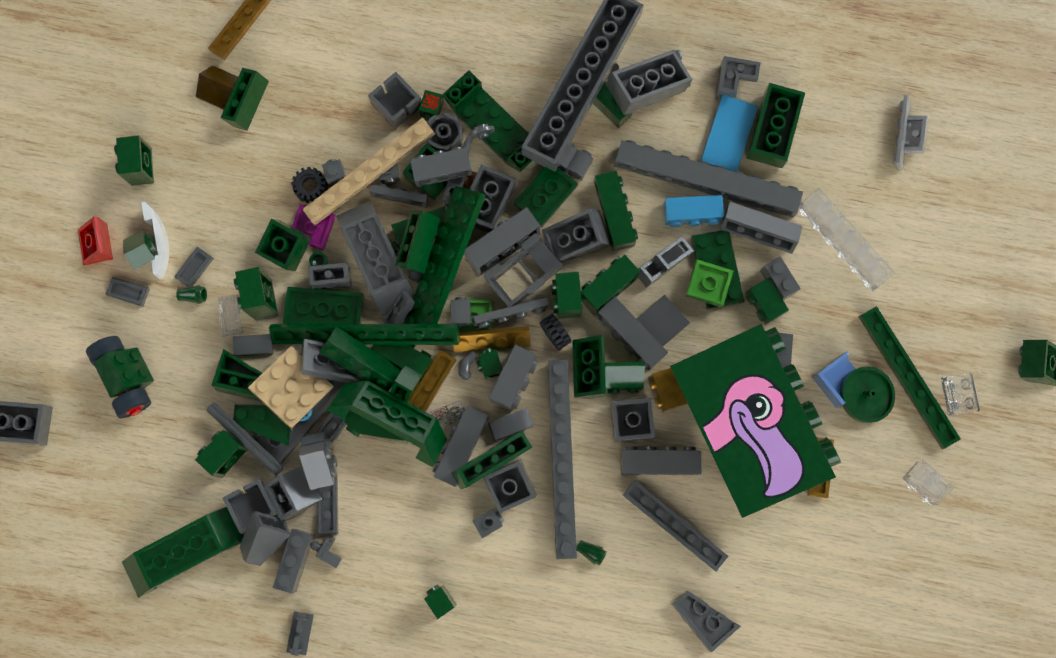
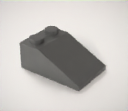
(577, 235)

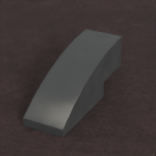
(664, 261)

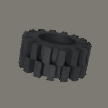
(301, 177)
(555, 332)

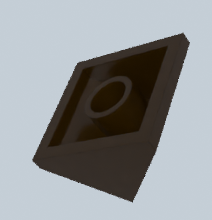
(215, 86)

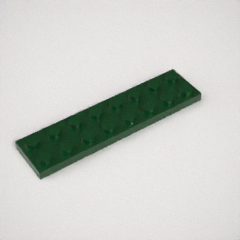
(445, 256)

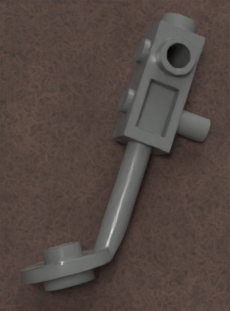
(479, 132)

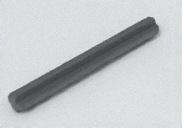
(244, 438)

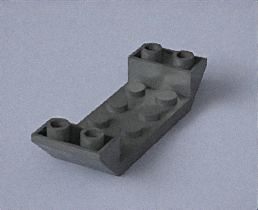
(374, 255)

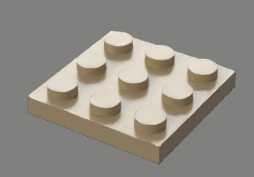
(287, 390)

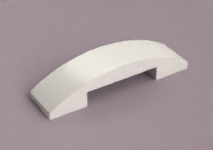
(161, 260)

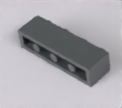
(761, 227)
(631, 333)
(461, 444)
(660, 461)

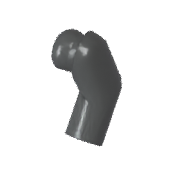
(464, 365)

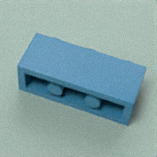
(693, 210)

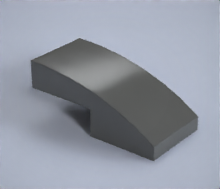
(510, 424)

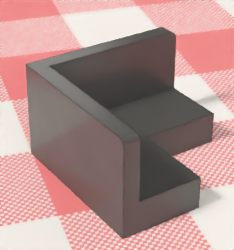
(734, 70)

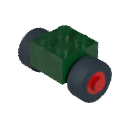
(122, 374)

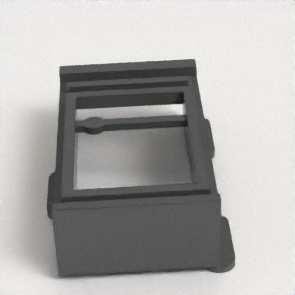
(540, 254)

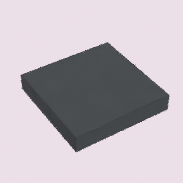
(663, 320)

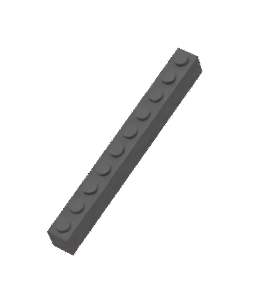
(708, 178)
(562, 460)

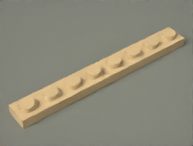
(368, 171)

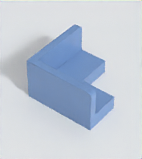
(830, 378)

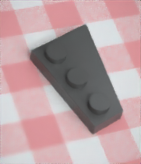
(706, 623)

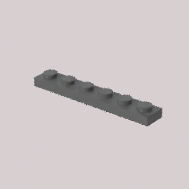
(675, 525)

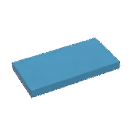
(729, 133)

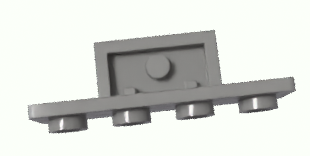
(911, 135)

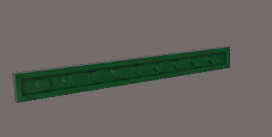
(369, 333)

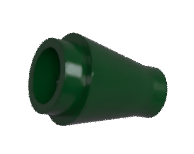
(192, 294)
(592, 552)

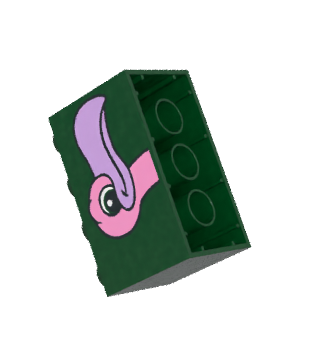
(755, 419)

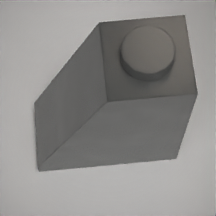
(262, 538)

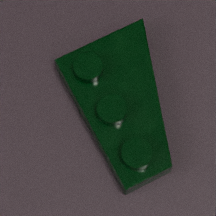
(261, 421)

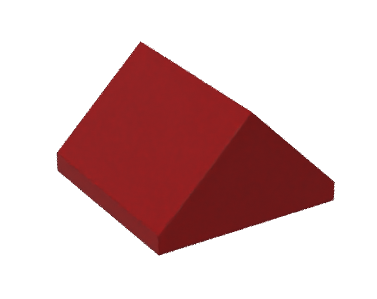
(95, 241)

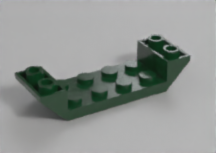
(477, 108)
(393, 415)
(181, 550)

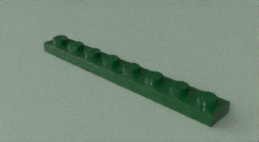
(909, 378)

